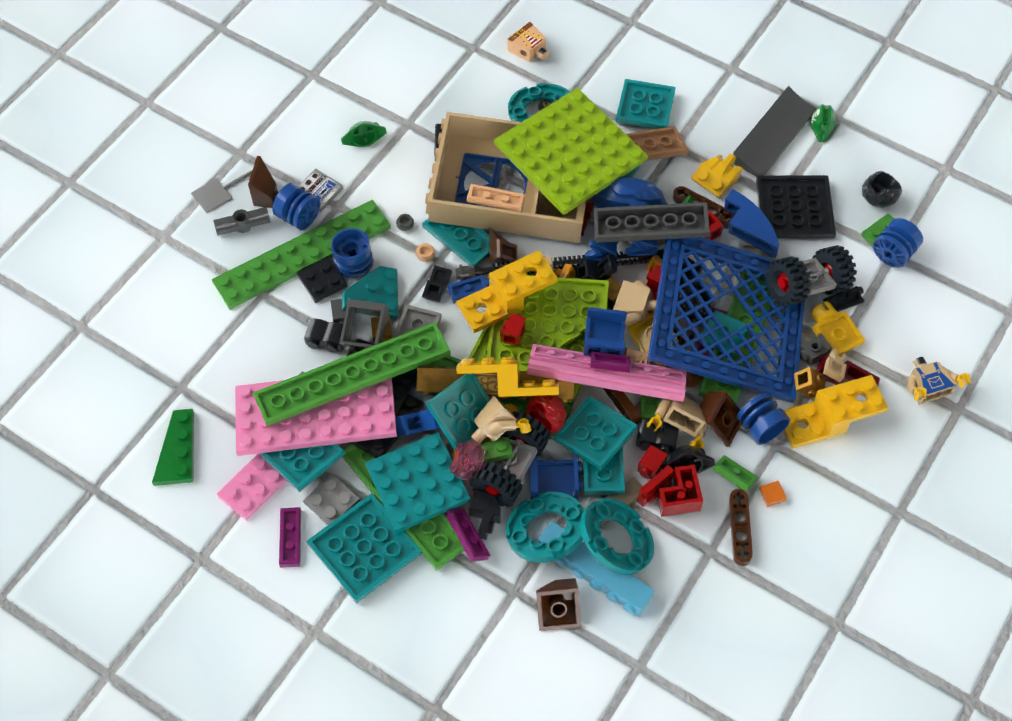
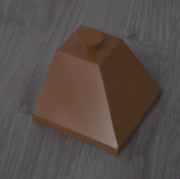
(262, 185)
(721, 415)
(558, 605)

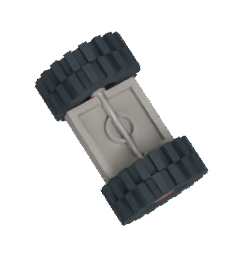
(795, 280)
(504, 477)

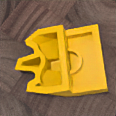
(717, 174)

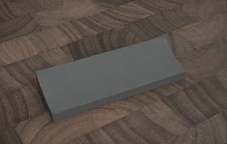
(773, 133)
(651, 222)

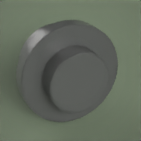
(405, 222)

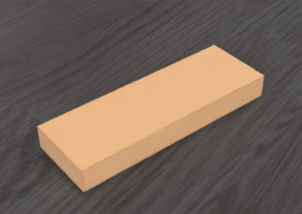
(495, 198)

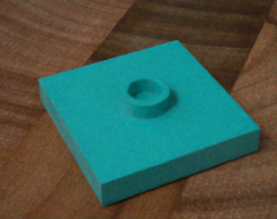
(730, 325)

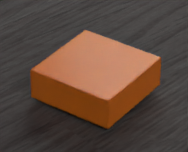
(772, 493)

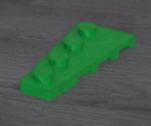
(177, 452)

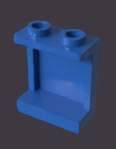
(604, 331)
(555, 477)

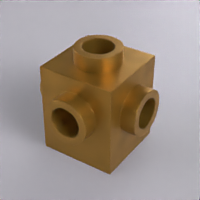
(809, 382)

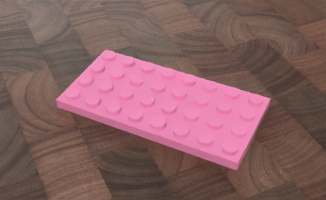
(353, 418)

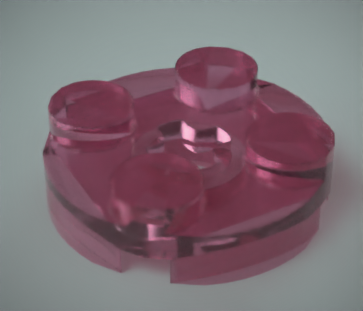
(467, 459)

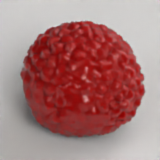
(548, 411)

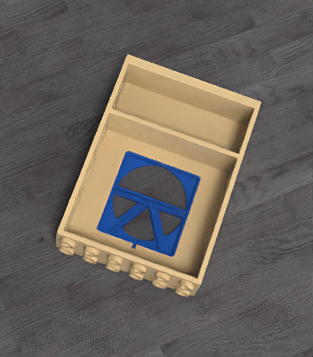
(469, 143)

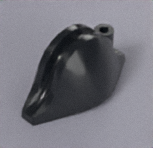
(690, 455)

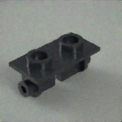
(846, 299)

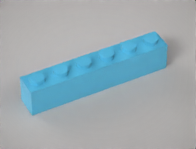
(618, 587)

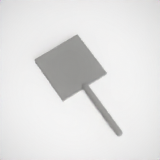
(214, 194)

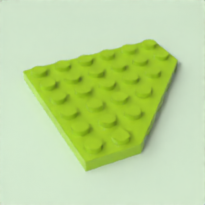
(552, 318)

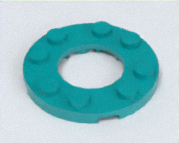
(523, 97)
(527, 511)
(641, 537)

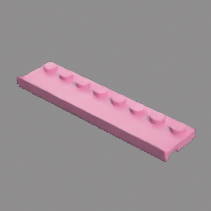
(575, 368)

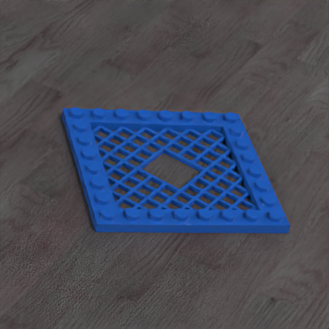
(712, 367)

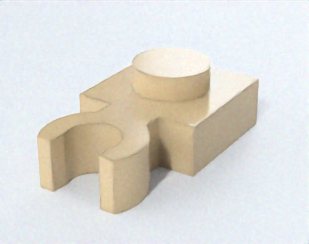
(834, 366)

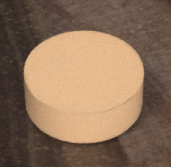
(425, 252)

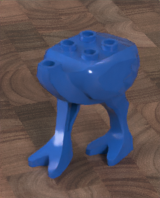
(624, 193)

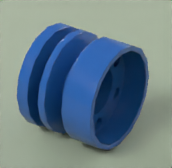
(296, 206)
(898, 242)
(352, 252)
(763, 418)

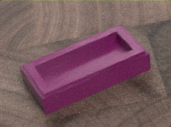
(610, 362)

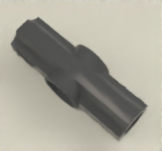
(241, 221)

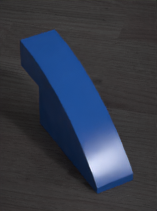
(750, 223)
(415, 423)

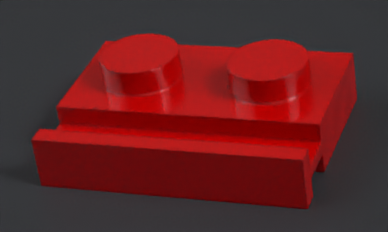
(649, 491)

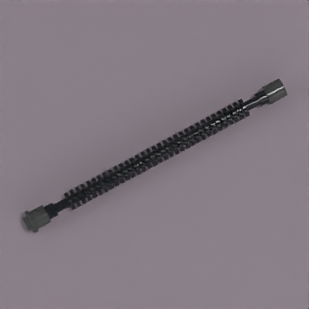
(467, 272)

